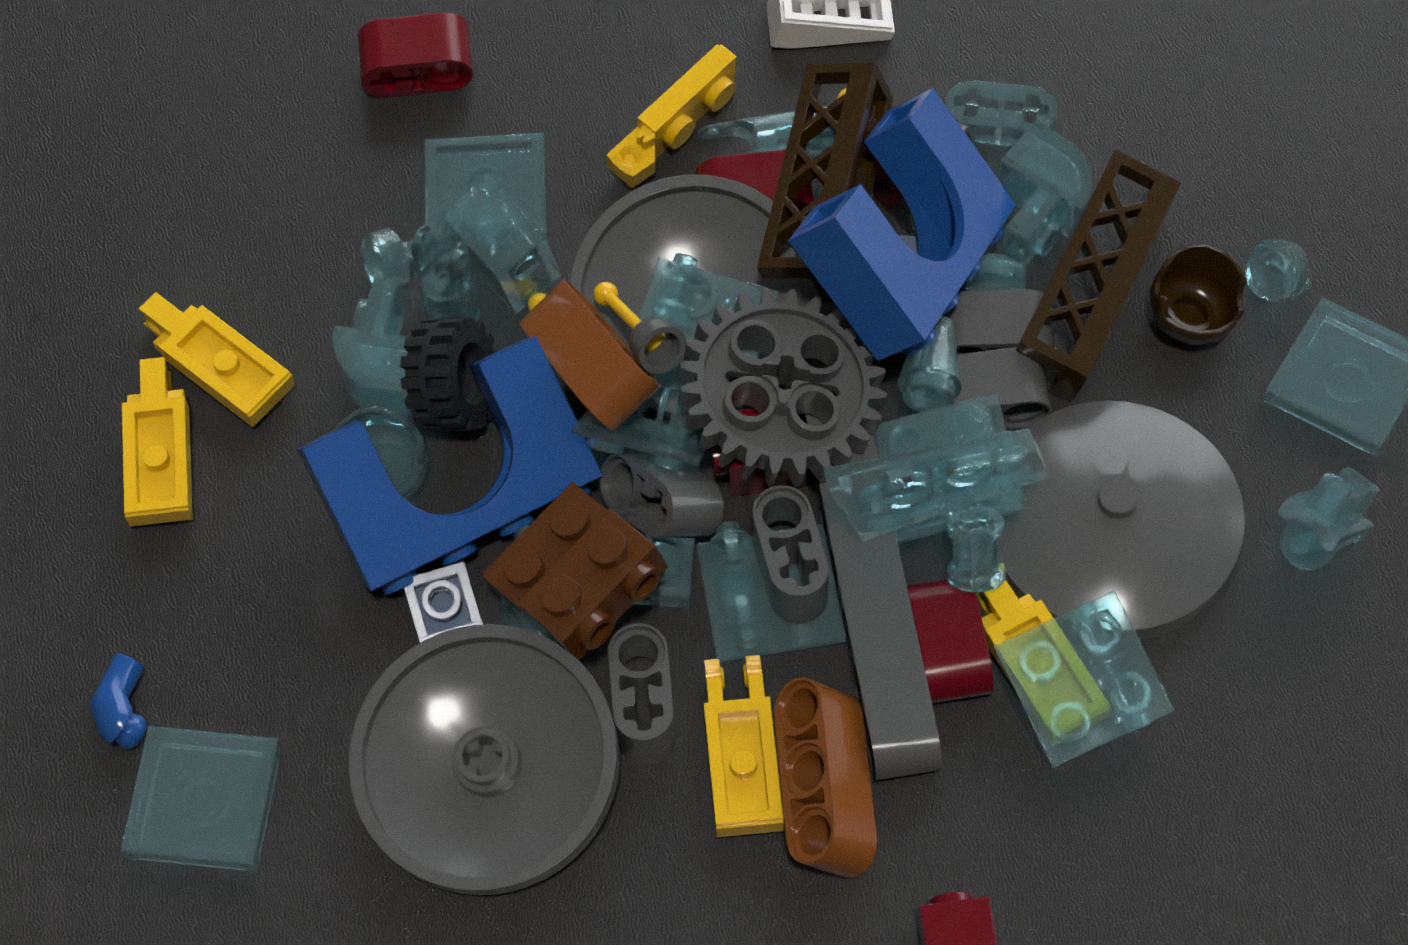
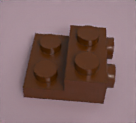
(576, 571)

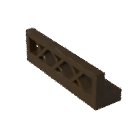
(846, 160)
(1112, 286)

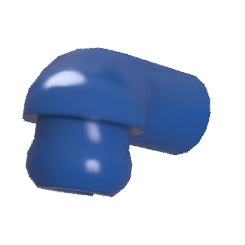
(111, 704)

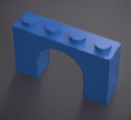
(958, 214)
(539, 460)

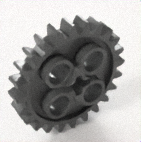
(778, 437)

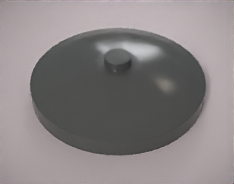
(684, 214)
(1125, 509)
(484, 759)

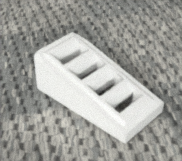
(808, 29)

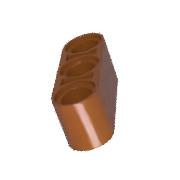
(589, 355)
(825, 778)

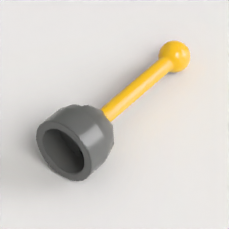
(654, 341)

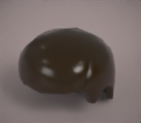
(1198, 294)

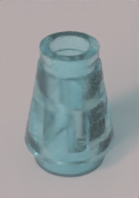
(933, 373)

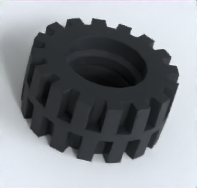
(440, 376)

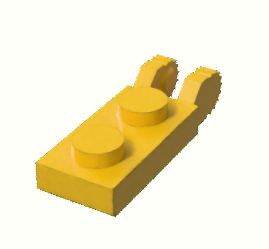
(742, 754)

